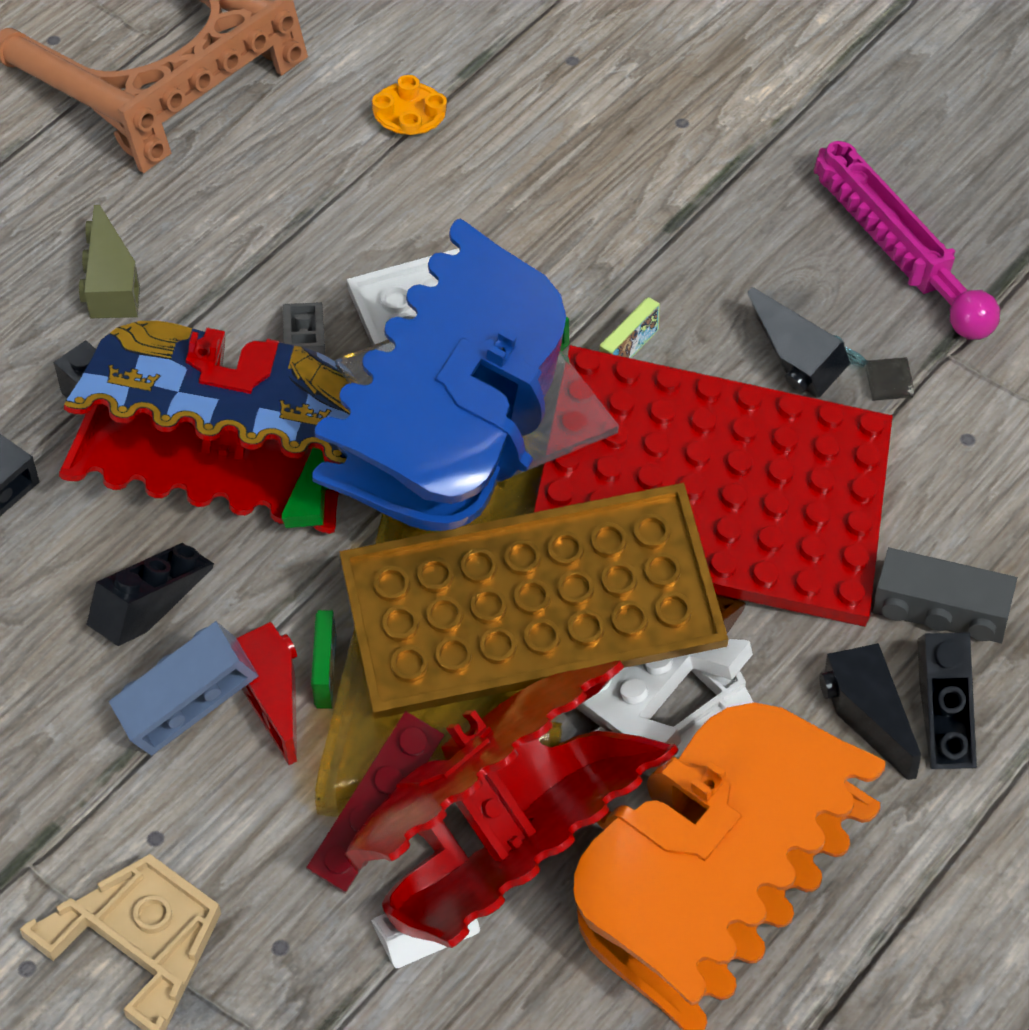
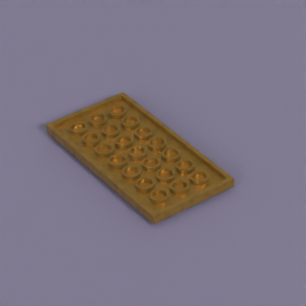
(531, 599)

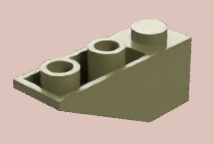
(110, 271)

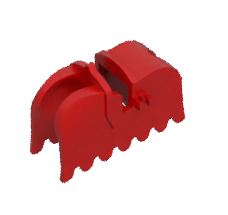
(513, 794)

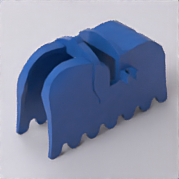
(452, 392)

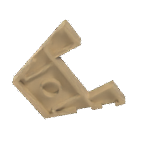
(148, 917)

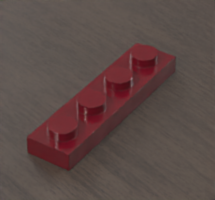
(405, 750)

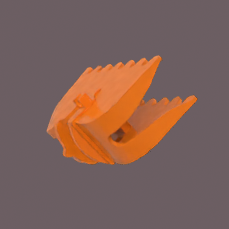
(710, 858)

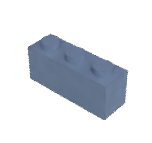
(183, 688)

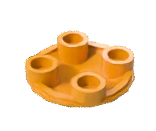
(409, 106)

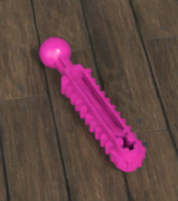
(904, 238)

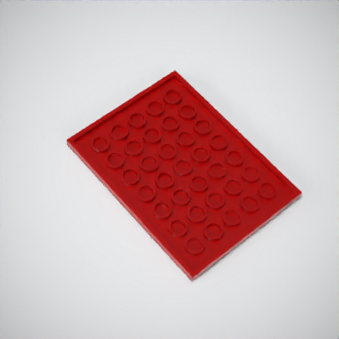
(773, 478)

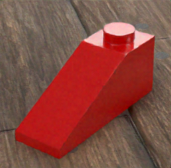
(275, 688)

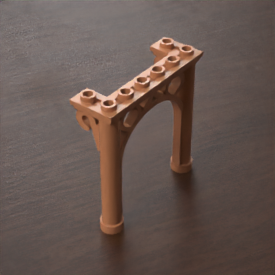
(262, 29)

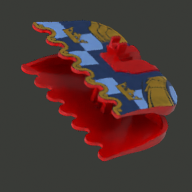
(180, 420)

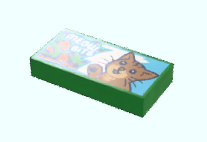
(323, 659)

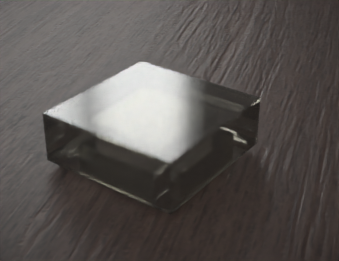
(889, 379)

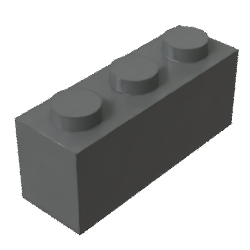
(944, 595)

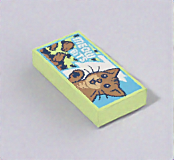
(633, 331)

